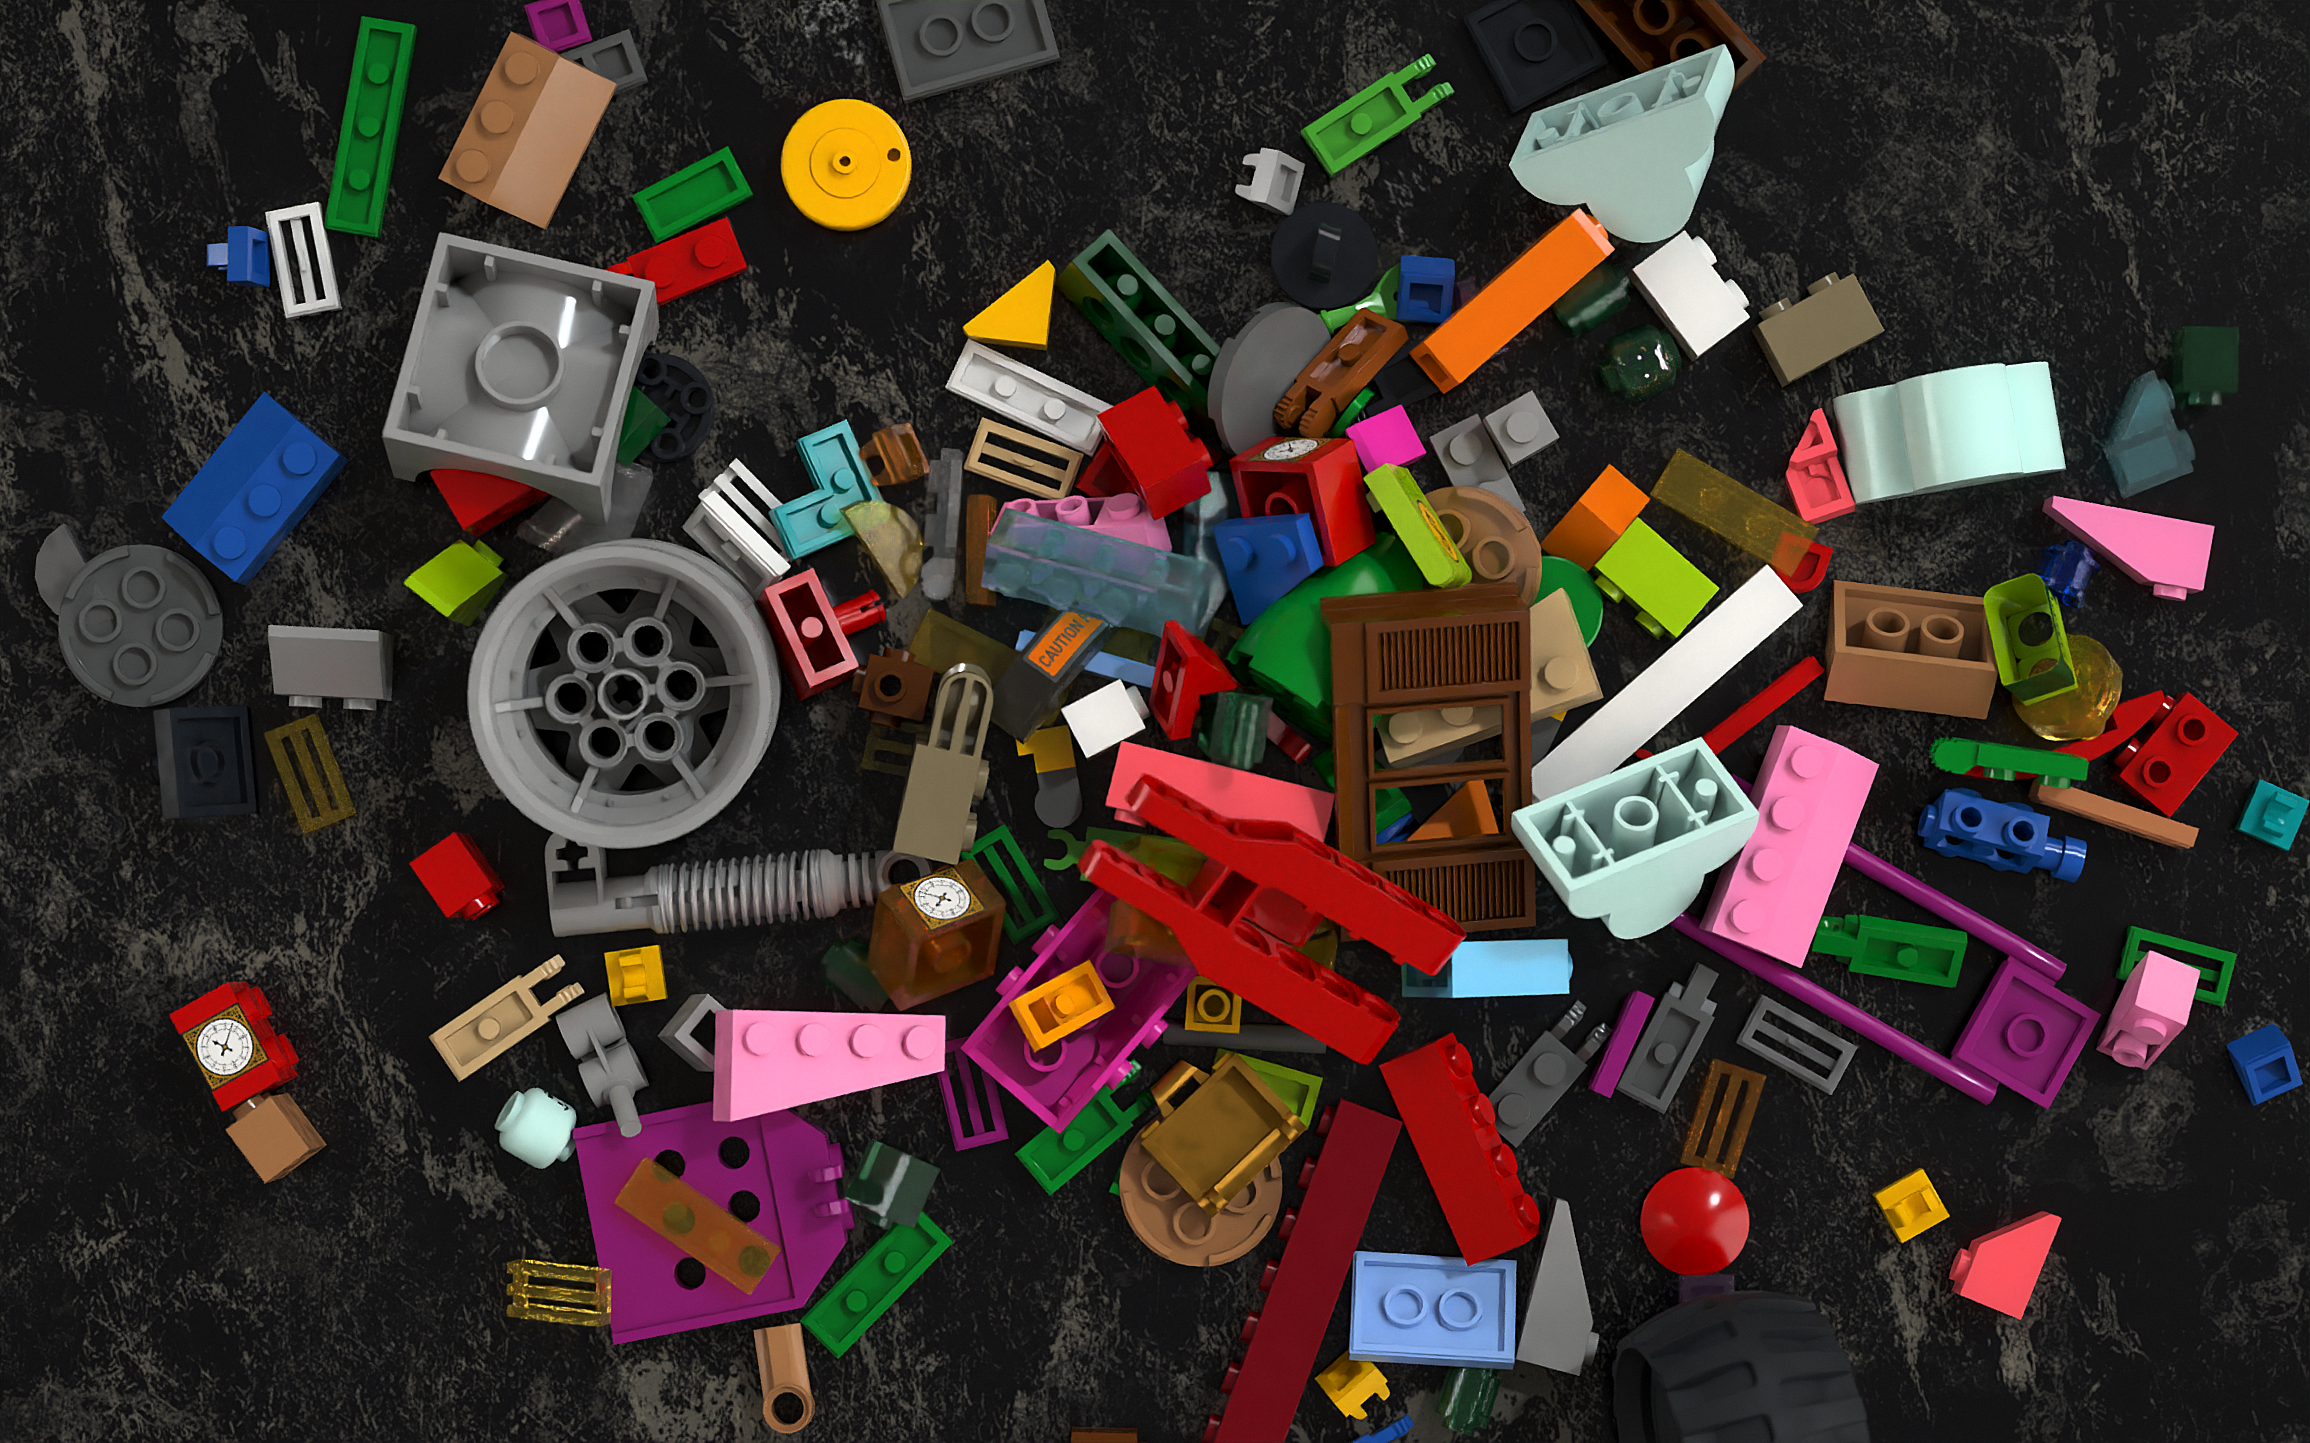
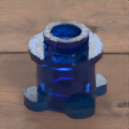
(2070, 572)

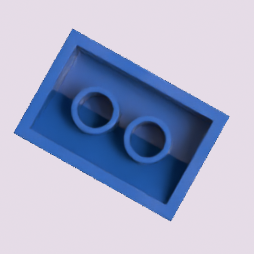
(254, 489)

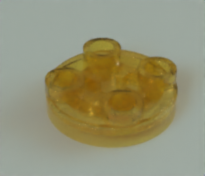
(2081, 710)

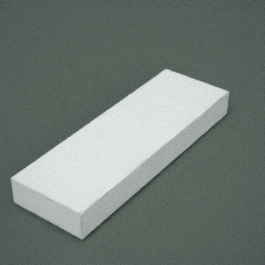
(1028, 397)

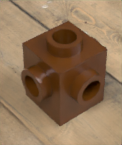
(911, 701)

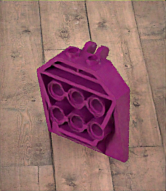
(800, 1210)

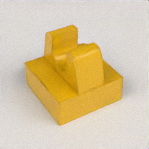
(636, 975)
(1911, 1205)
(1352, 1383)

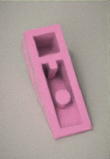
(2145, 546)

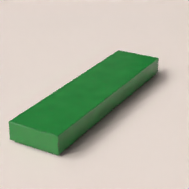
(370, 127)

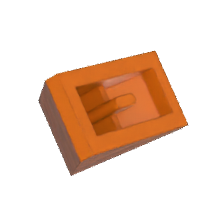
(1596, 519)

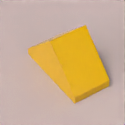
(1020, 315)

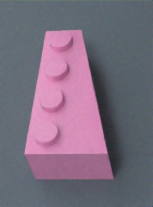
(803, 1057)

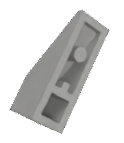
(1557, 1307)

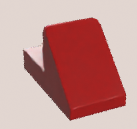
(1181, 675)

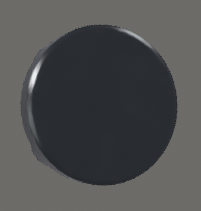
(684, 397)

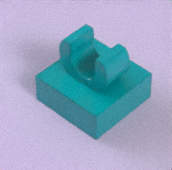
(2272, 815)

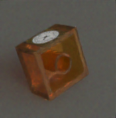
(936, 934)

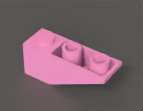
(1115, 516)

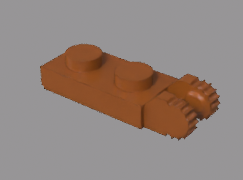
(1339, 372)

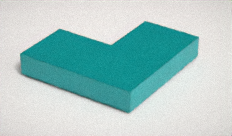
(839, 480)

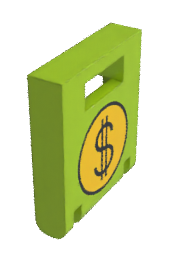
(1417, 525)

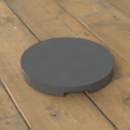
(1259, 371)
(162, 630)

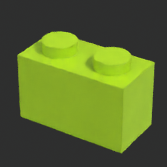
(1653, 581)

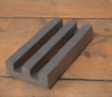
(1754, 1021)

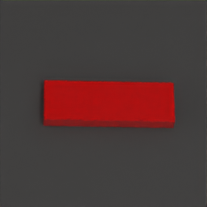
(1762, 704)

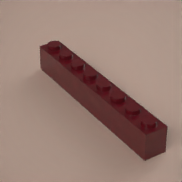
(1307, 1277)

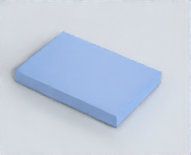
(1432, 1310)

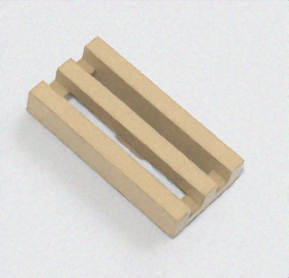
(980, 446)

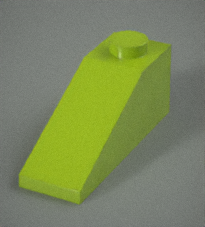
(460, 580)

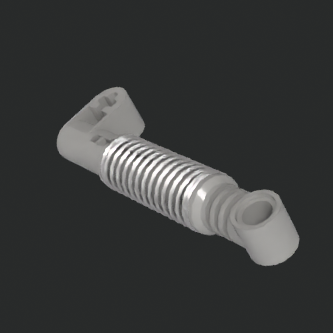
(712, 893)

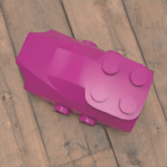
(1070, 1071)

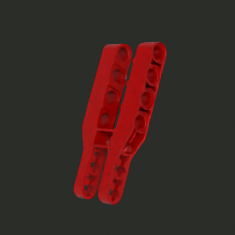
(1287, 888)

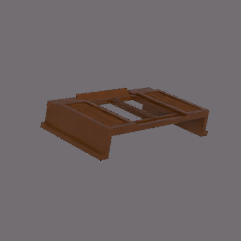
(1433, 655)

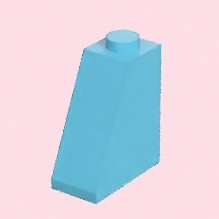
(1496, 970)

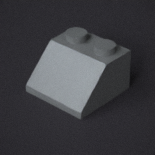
(331, 664)

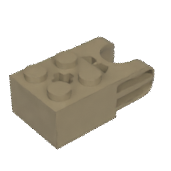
(947, 769)

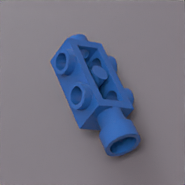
(2008, 826)

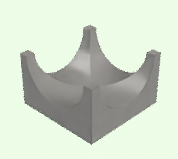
(520, 371)

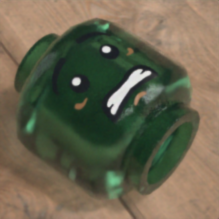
(1639, 362)

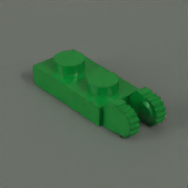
(2004, 760)
(1058, 1157)

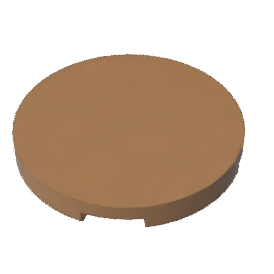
(1490, 538)
(1178, 1227)

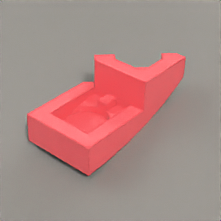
(1816, 475)

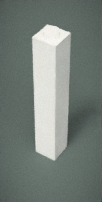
(1666, 685)

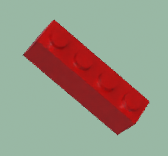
(1461, 1148)

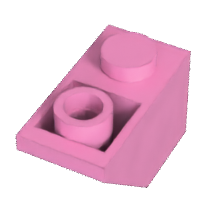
(2149, 1011)

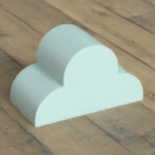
(1631, 146)
(1949, 431)
(1639, 837)

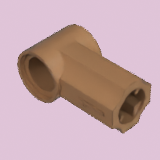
(783, 1370)

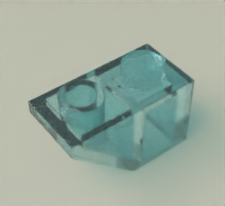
(2144, 440)

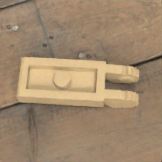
(500, 1021)

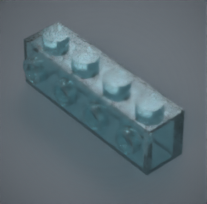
(1095, 574)

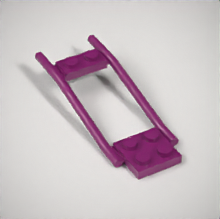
(2019, 1032)

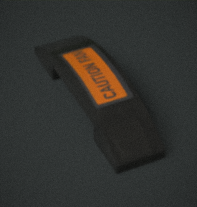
(1044, 669)

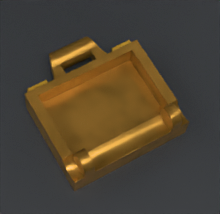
(1220, 1131)

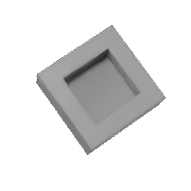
(1274, 181)

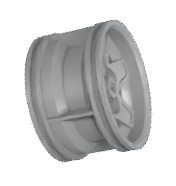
(585, 794)

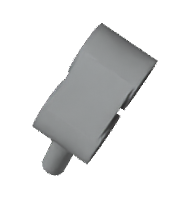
(609, 1061)

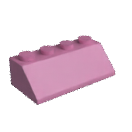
(1785, 872)

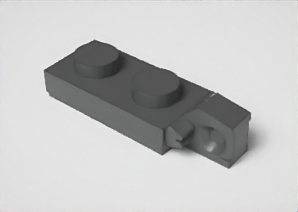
(1670, 1040)

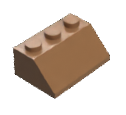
(528, 130)
(1909, 650)

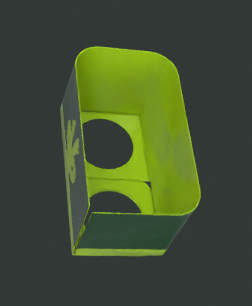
(2018, 599)

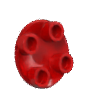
(1694, 1221)

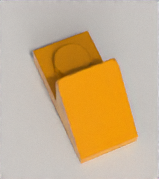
(1061, 1005)

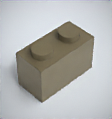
(1817, 328)

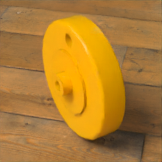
(846, 164)

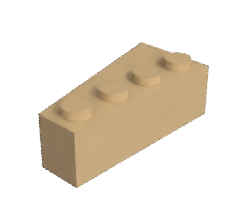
(1559, 679)

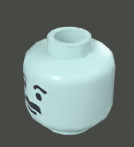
(537, 1128)

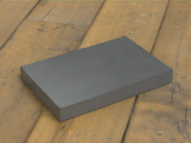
(964, 42)

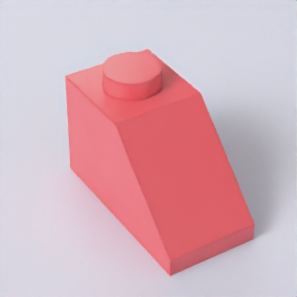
(2005, 1263)

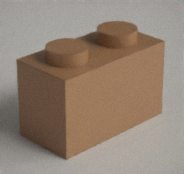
(274, 1135)

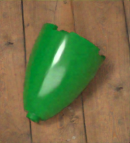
(1290, 646)

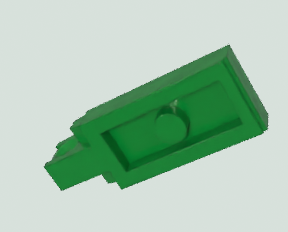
(1893, 948)

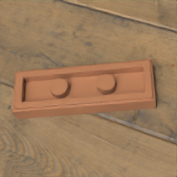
(2115, 815)

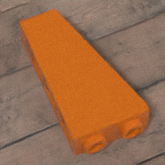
(1512, 299)

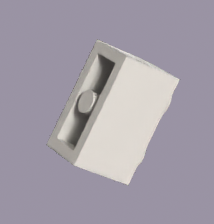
(1690, 294)
(1106, 718)

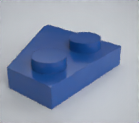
(1266, 558)

